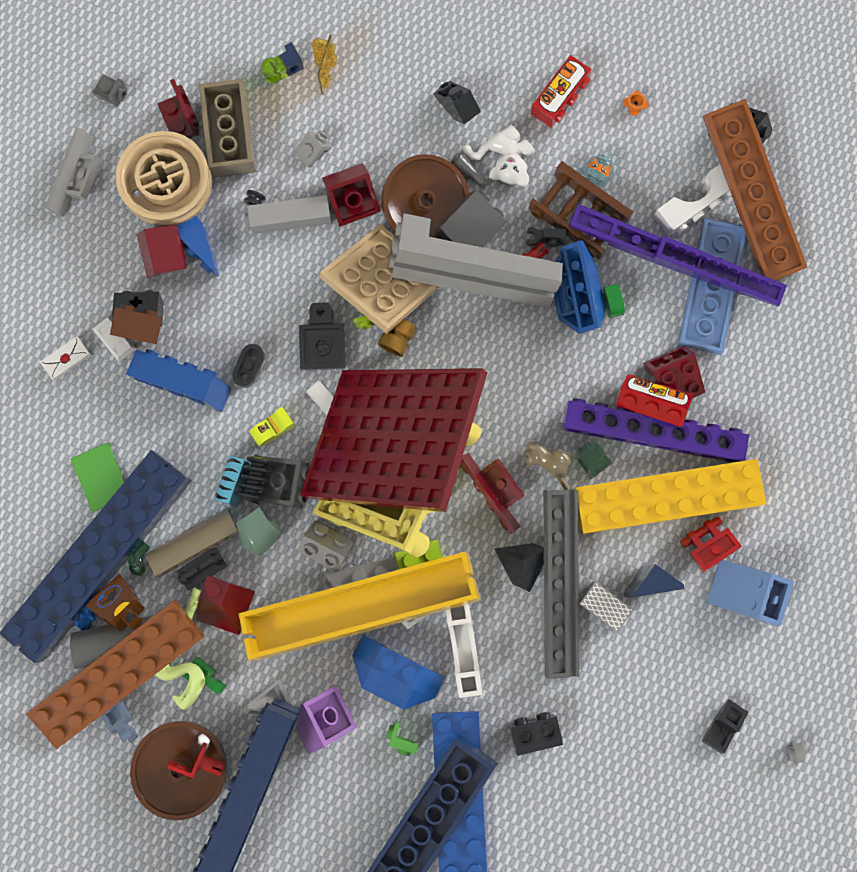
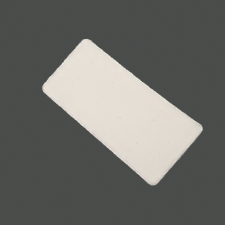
(320, 396)

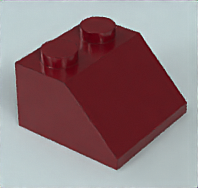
(351, 194)

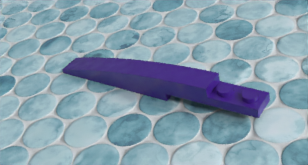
(677, 256)

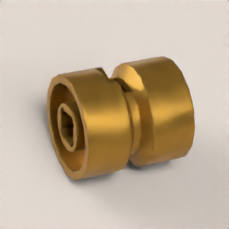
(396, 339)

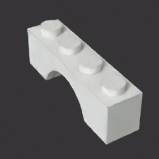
(677, 213)
(464, 651)

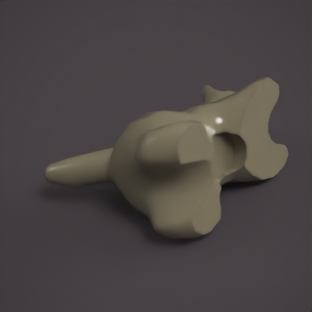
(555, 461)

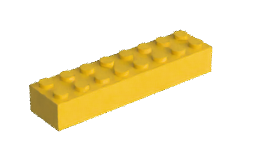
(670, 496)

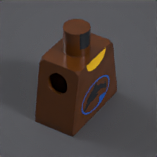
(117, 605)

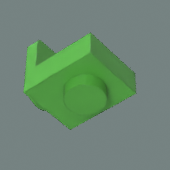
(403, 745)

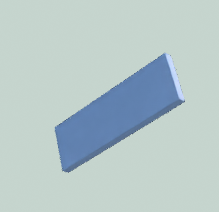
(707, 305)

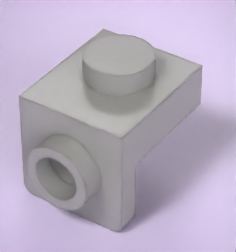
(312, 147)

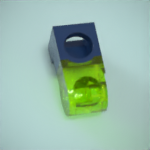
(282, 65)

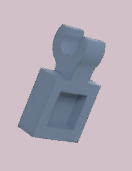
(117, 720)

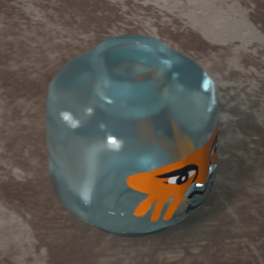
(599, 170)

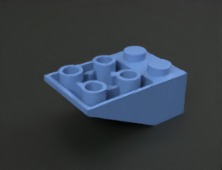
(750, 592)

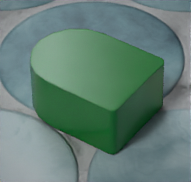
(613, 301)

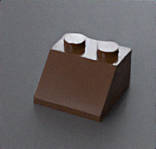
(136, 325)

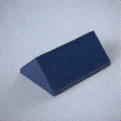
(652, 580)

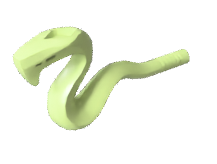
(196, 675)

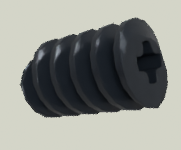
(254, 478)

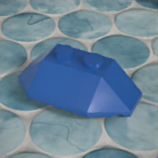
(580, 294)
(394, 675)

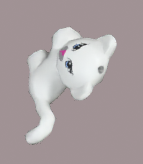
(510, 167)

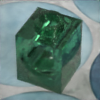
(592, 459)

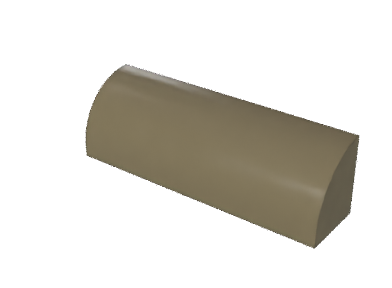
(192, 543)

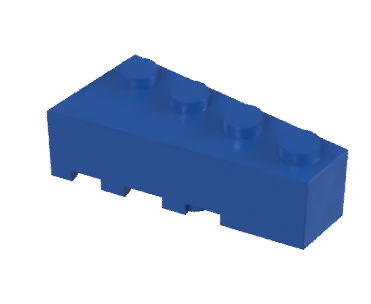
(179, 379)

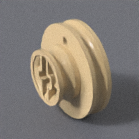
(168, 174)

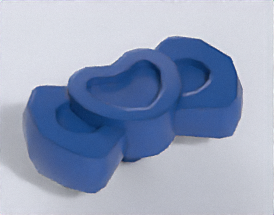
(84, 619)

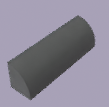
(93, 642)

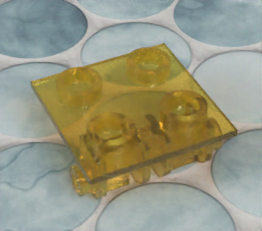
(324, 58)

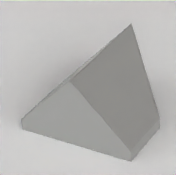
(276, 690)

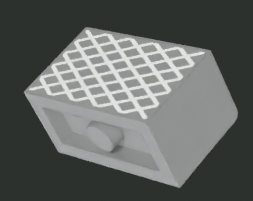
(605, 606)

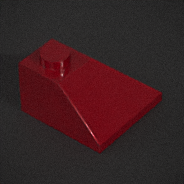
(221, 604)

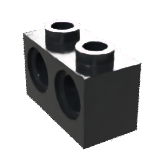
(536, 740)

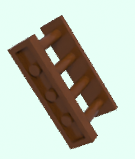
(583, 189)

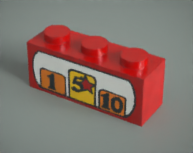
(561, 92)
(654, 400)

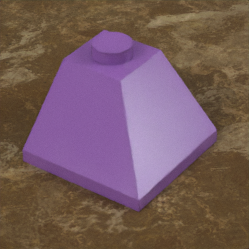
(324, 720)

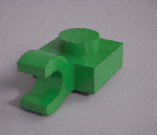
(208, 671)

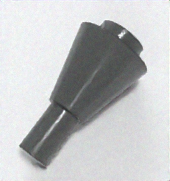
(467, 169)

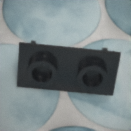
(200, 568)

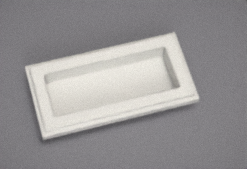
(118, 346)

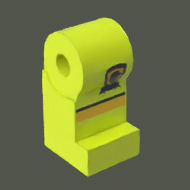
(272, 427)

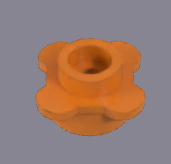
(637, 97)

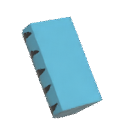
(229, 481)

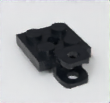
(322, 329)

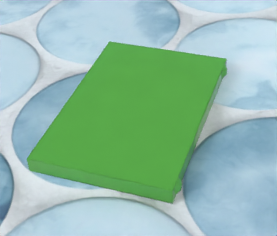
(98, 475)

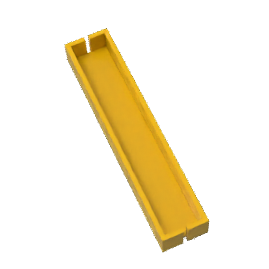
(359, 606)

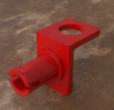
(202, 762)

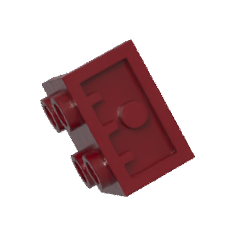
(178, 113)
(677, 370)

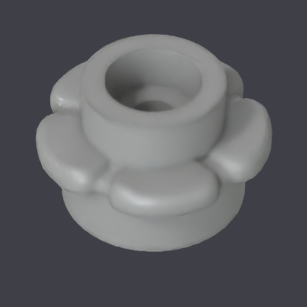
(795, 753)

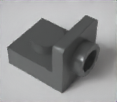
(110, 90)

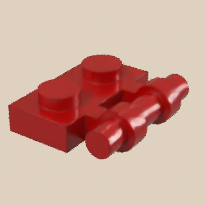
(714, 550)

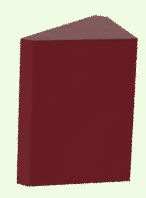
(161, 250)

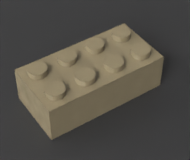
(227, 128)

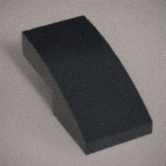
(724, 726)

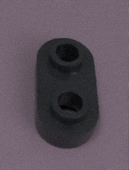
(247, 366)

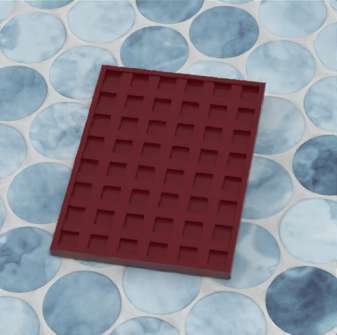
(395, 437)

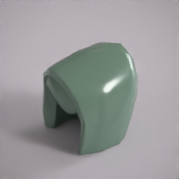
(257, 532)

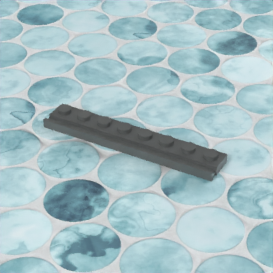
(561, 584)

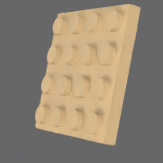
(367, 281)

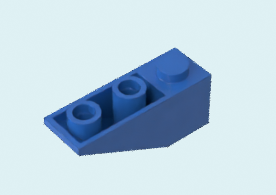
(197, 243)

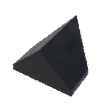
(522, 563)

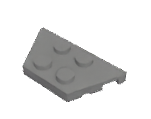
(361, 572)

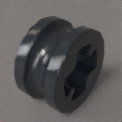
(254, 198)

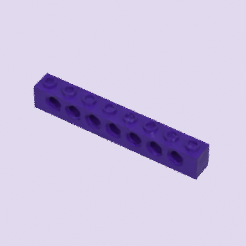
(736, 440)

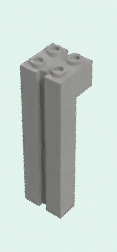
(470, 267)

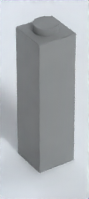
(288, 214)

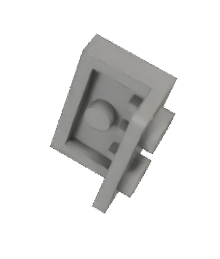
(325, 546)

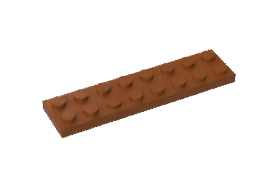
(754, 190)
(115, 674)

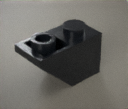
(457, 101)

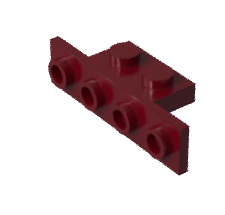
(497, 488)

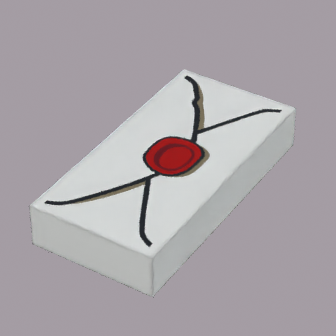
(65, 358)

